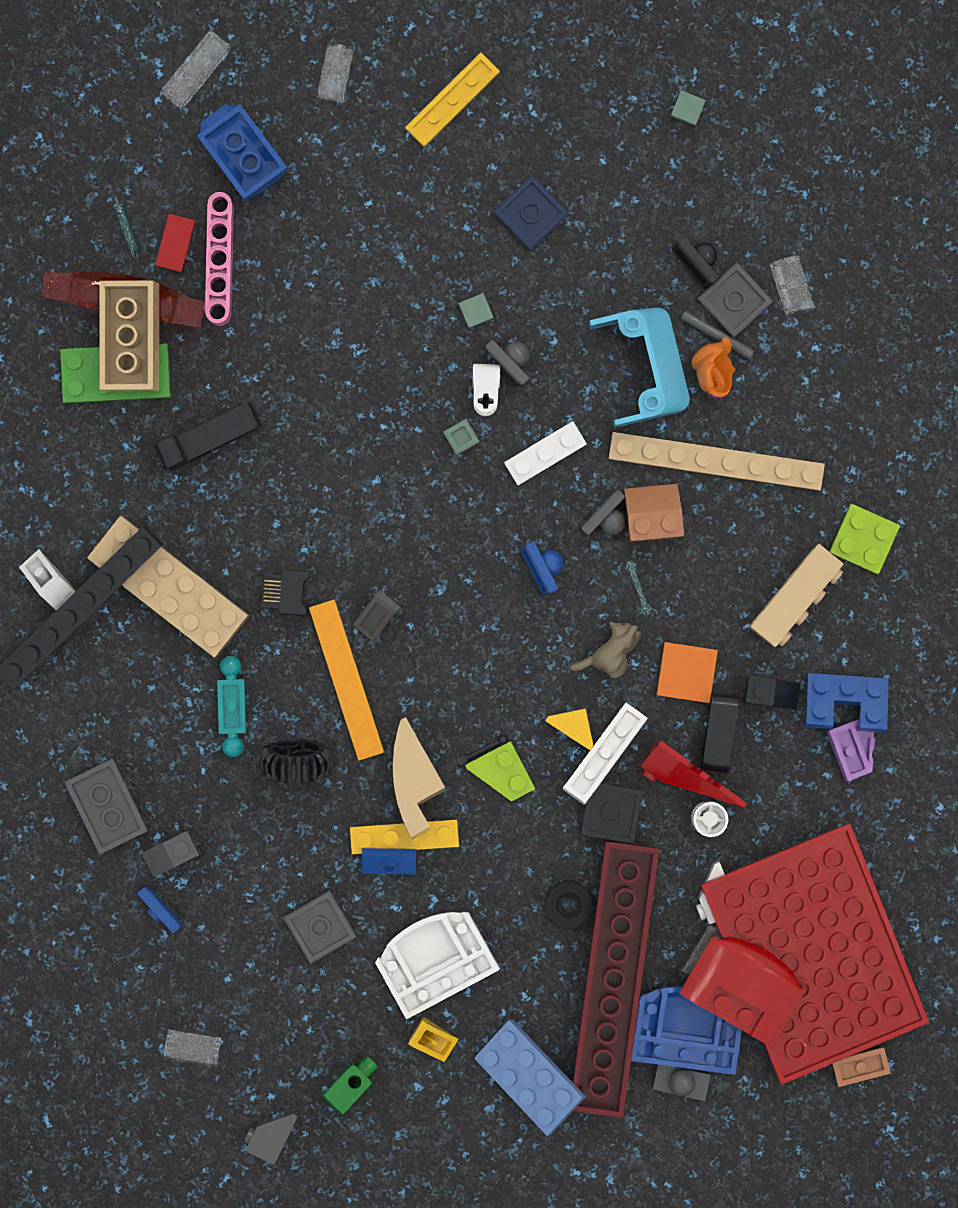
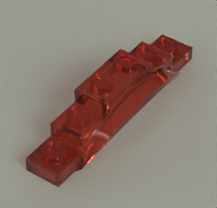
(83, 290)

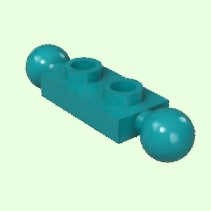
(231, 706)

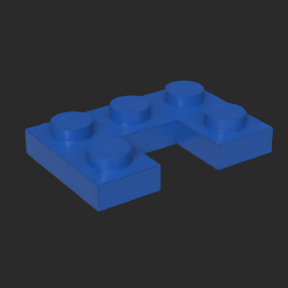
(828, 689)

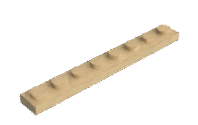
(716, 461)

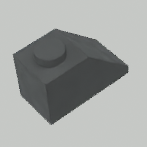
(171, 853)
(270, 1136)

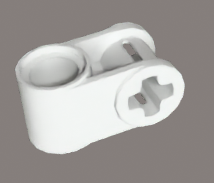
(486, 384)

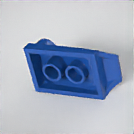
(241, 150)

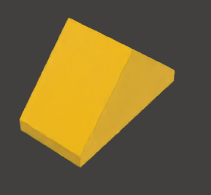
(574, 725)
(432, 1040)

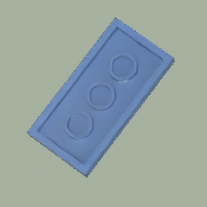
(529, 1077)

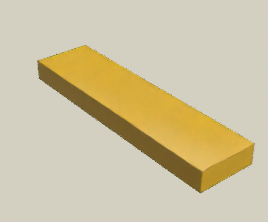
(452, 100)

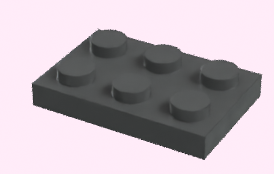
(106, 806)

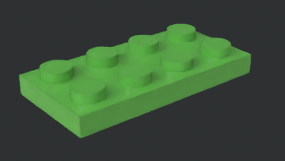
(82, 377)

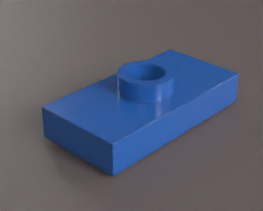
(388, 861)
(159, 910)

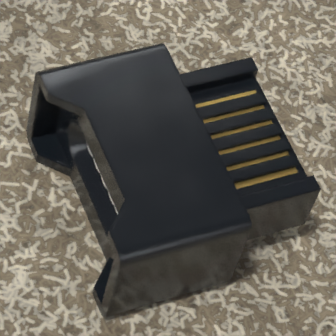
(285, 592)

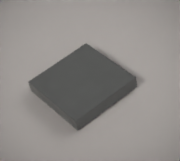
(735, 300)
(320, 926)

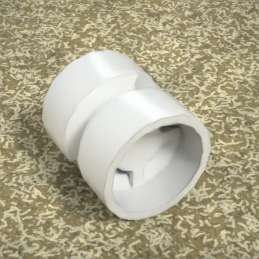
(709, 818)

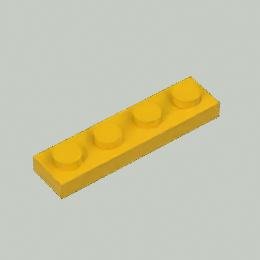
(395, 836)

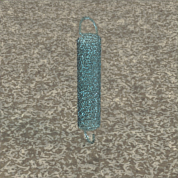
(125, 227)

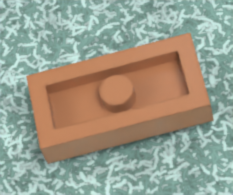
(861, 1066)

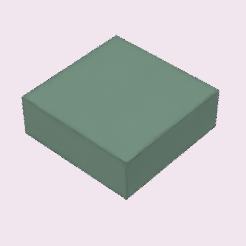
(688, 108)
(476, 310)
(461, 436)

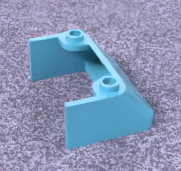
(671, 389)

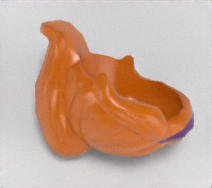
(714, 368)

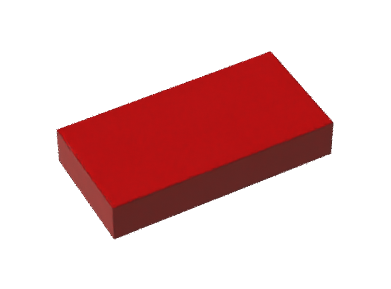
(175, 243)

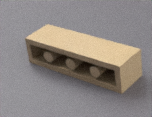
(796, 595)

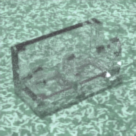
(792, 285)
(192, 1048)

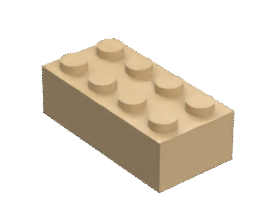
(129, 336)

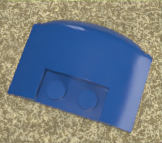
(682, 1034)

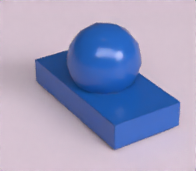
(543, 566)

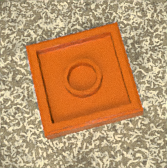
(687, 672)

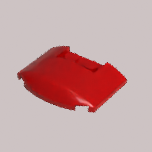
(744, 987)

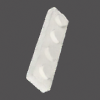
(605, 753)

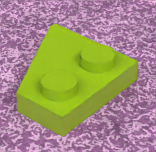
(503, 772)

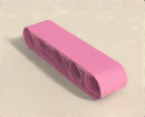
(216, 246)

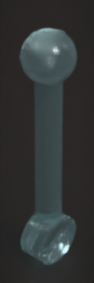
(630, 566)

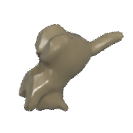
(612, 655)

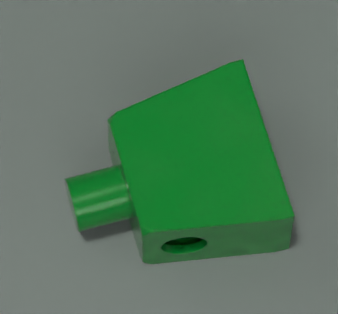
(339, 1092)

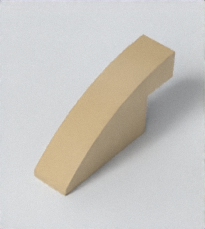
(413, 779)

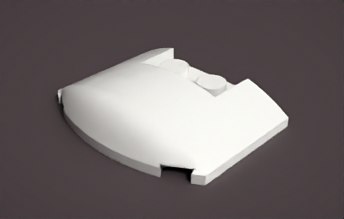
(435, 961)

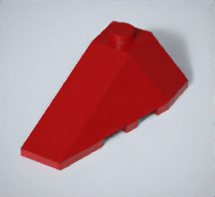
(674, 769)

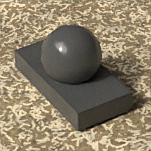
(514, 356)
(609, 519)
(376, 615)
(681, 1082)

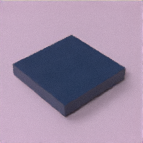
(531, 212)

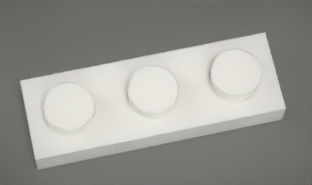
(545, 453)

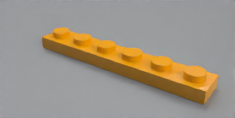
(346, 680)

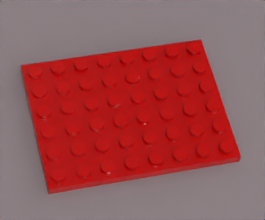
(830, 928)

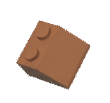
(653, 513)

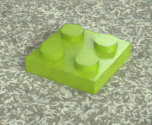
(864, 539)

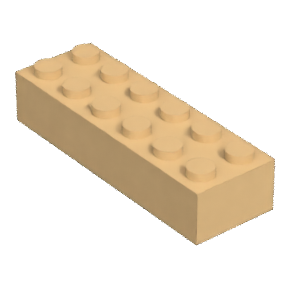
(176, 592)

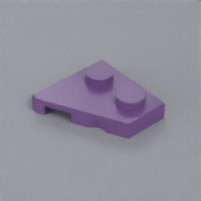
(852, 749)

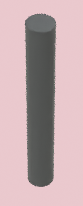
(716, 334)

